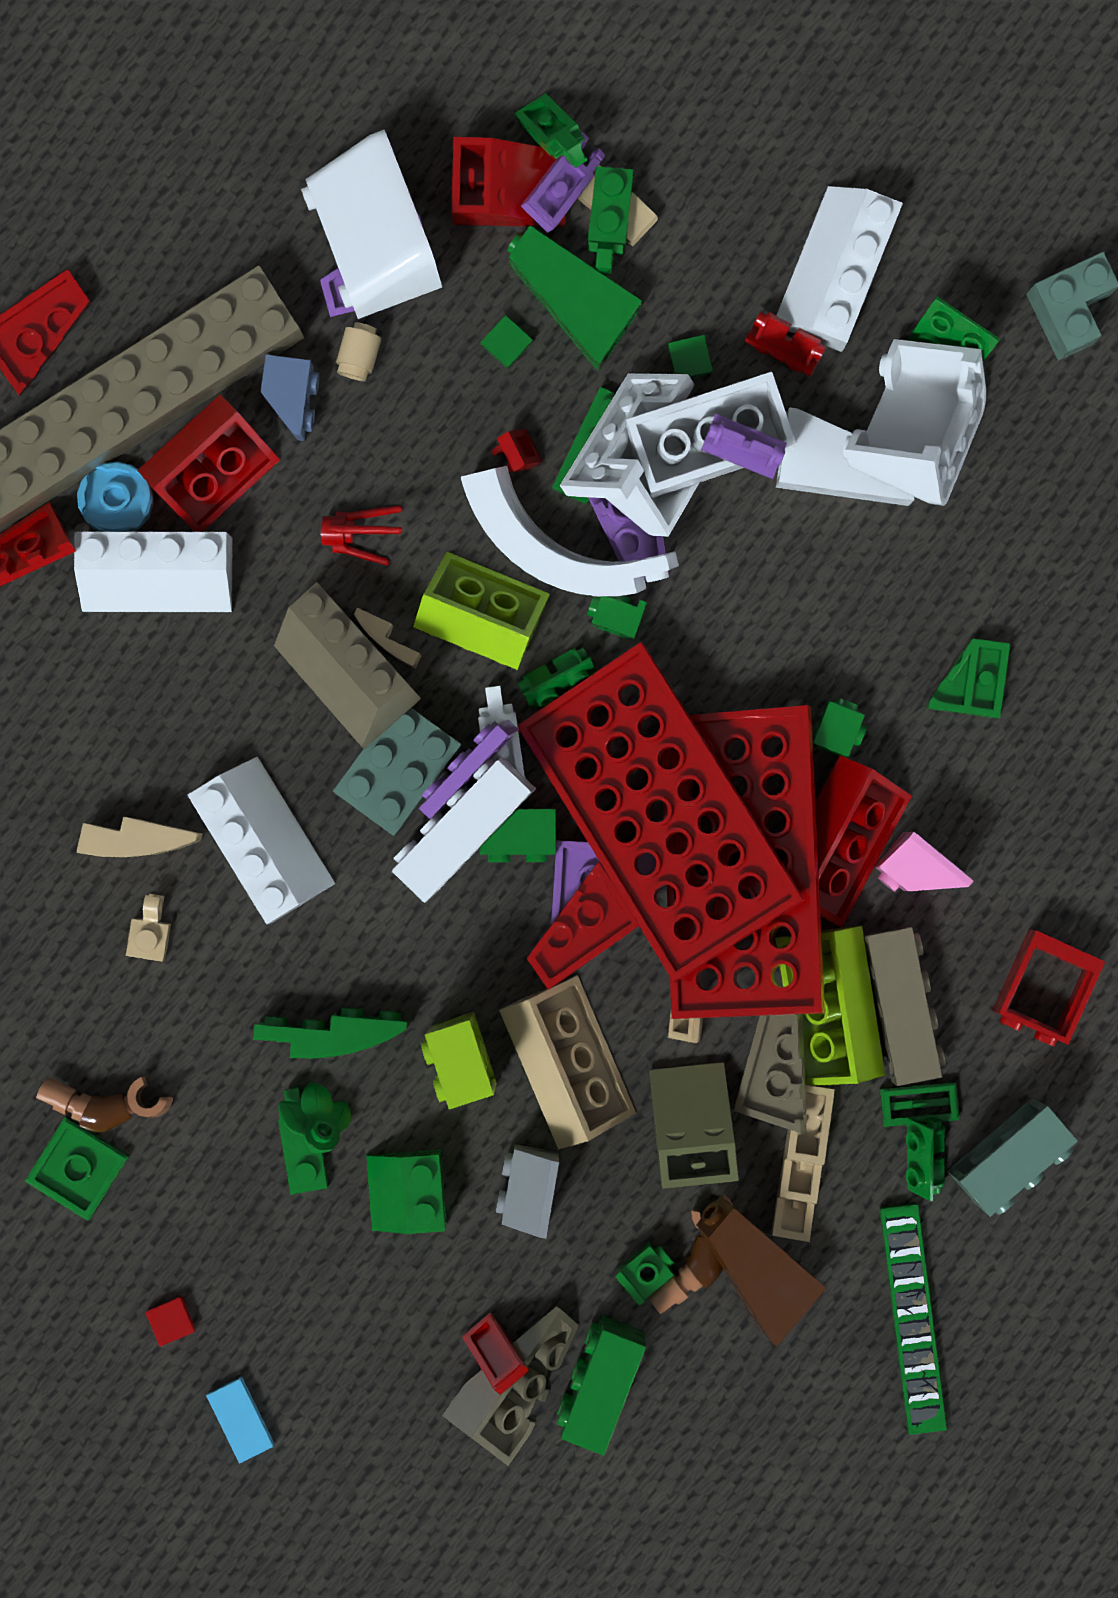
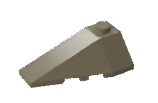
(502, 1420)

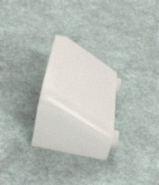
(372, 227)
(922, 419)

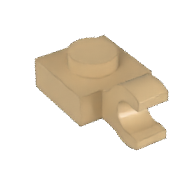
(148, 935)

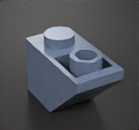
(288, 389)

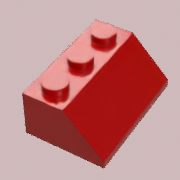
(208, 464)

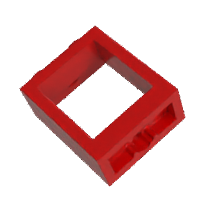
(1077, 1002)

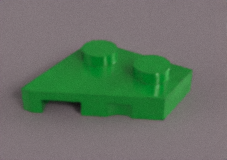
(974, 681)

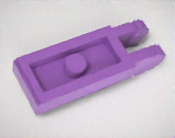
(560, 189)

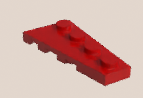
(33, 544)

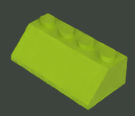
(845, 1039)

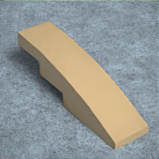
(802, 1168)

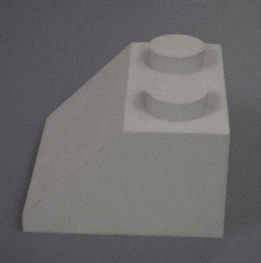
(530, 1189)

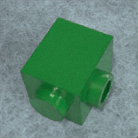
(839, 728)

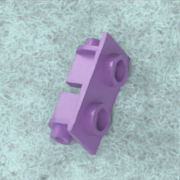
(744, 446)

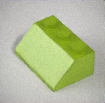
(481, 610)

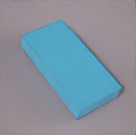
(240, 1419)

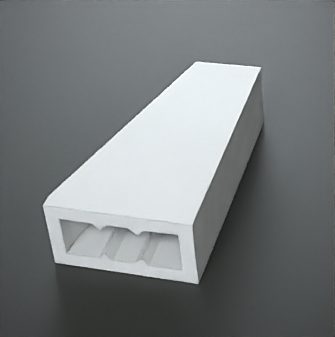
(820, 468)

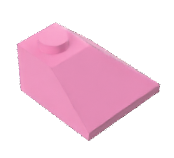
(918, 866)

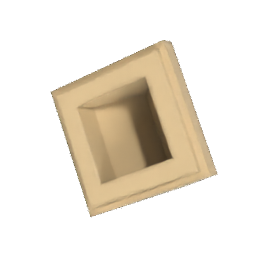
(686, 1029)

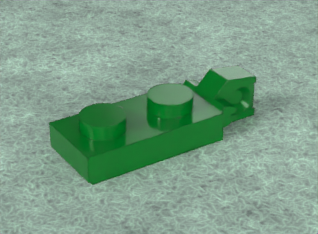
(552, 129)
(609, 215)
(304, 1168)

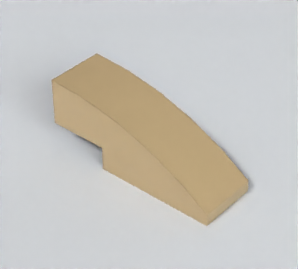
(134, 839)

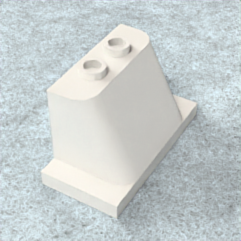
(606, 460)

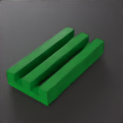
(887, 1106)

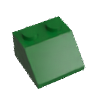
(407, 1192)

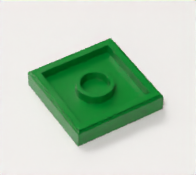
(77, 1168)

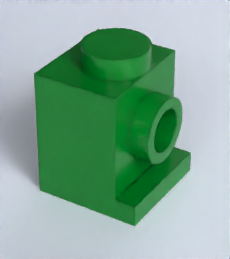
(616, 615)
(629, 1271)

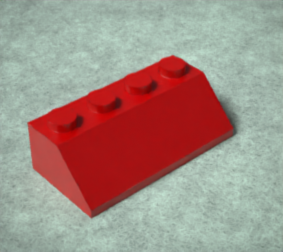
(853, 826)

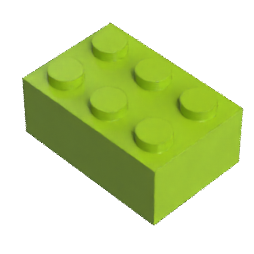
(459, 1060)

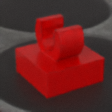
(518, 450)

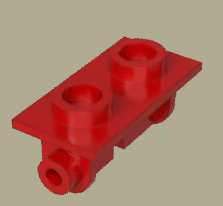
(771, 338)

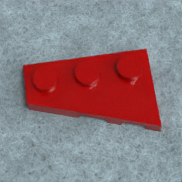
(37, 327)
(583, 929)

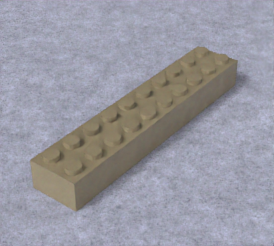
(141, 392)

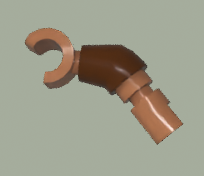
(100, 1112)
(699, 1271)

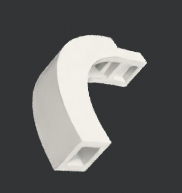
(537, 554)

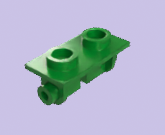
(543, 688)
(923, 1171)

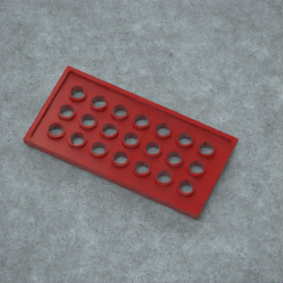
(716, 795)
(798, 841)

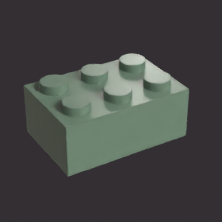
(396, 771)
(1013, 1157)

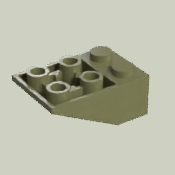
(693, 1125)

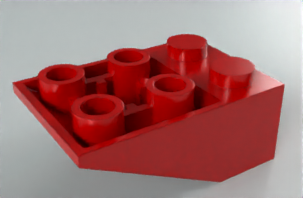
(494, 180)

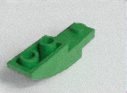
(346, 1035)

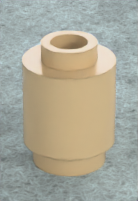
(358, 351)

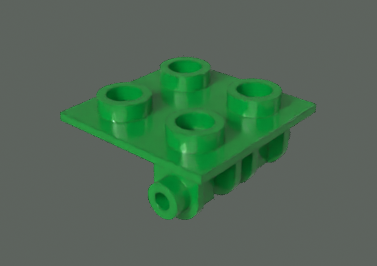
(948, 326)

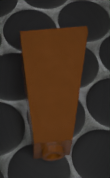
(763, 1274)

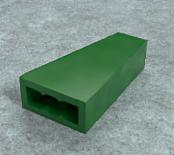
(576, 295)

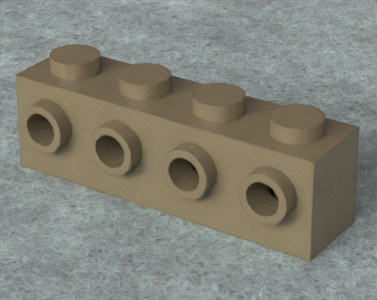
(903, 1005)

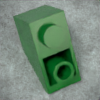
(523, 833)

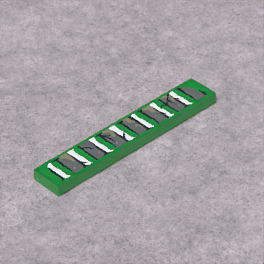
(912, 1318)

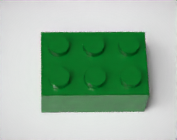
(600, 1384)

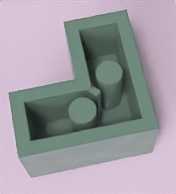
(1064, 300)

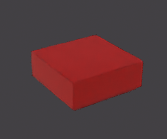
(170, 1321)

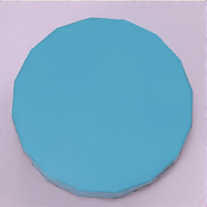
(115, 498)

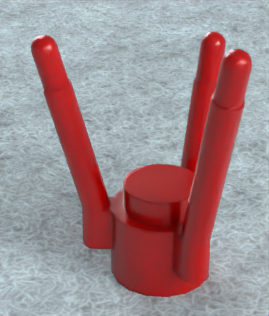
(340, 530)

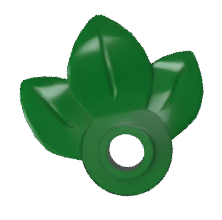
(316, 1113)

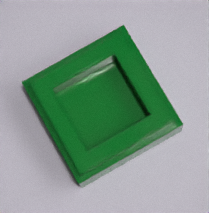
(506, 342)
(690, 357)

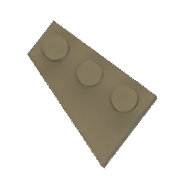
(776, 1074)

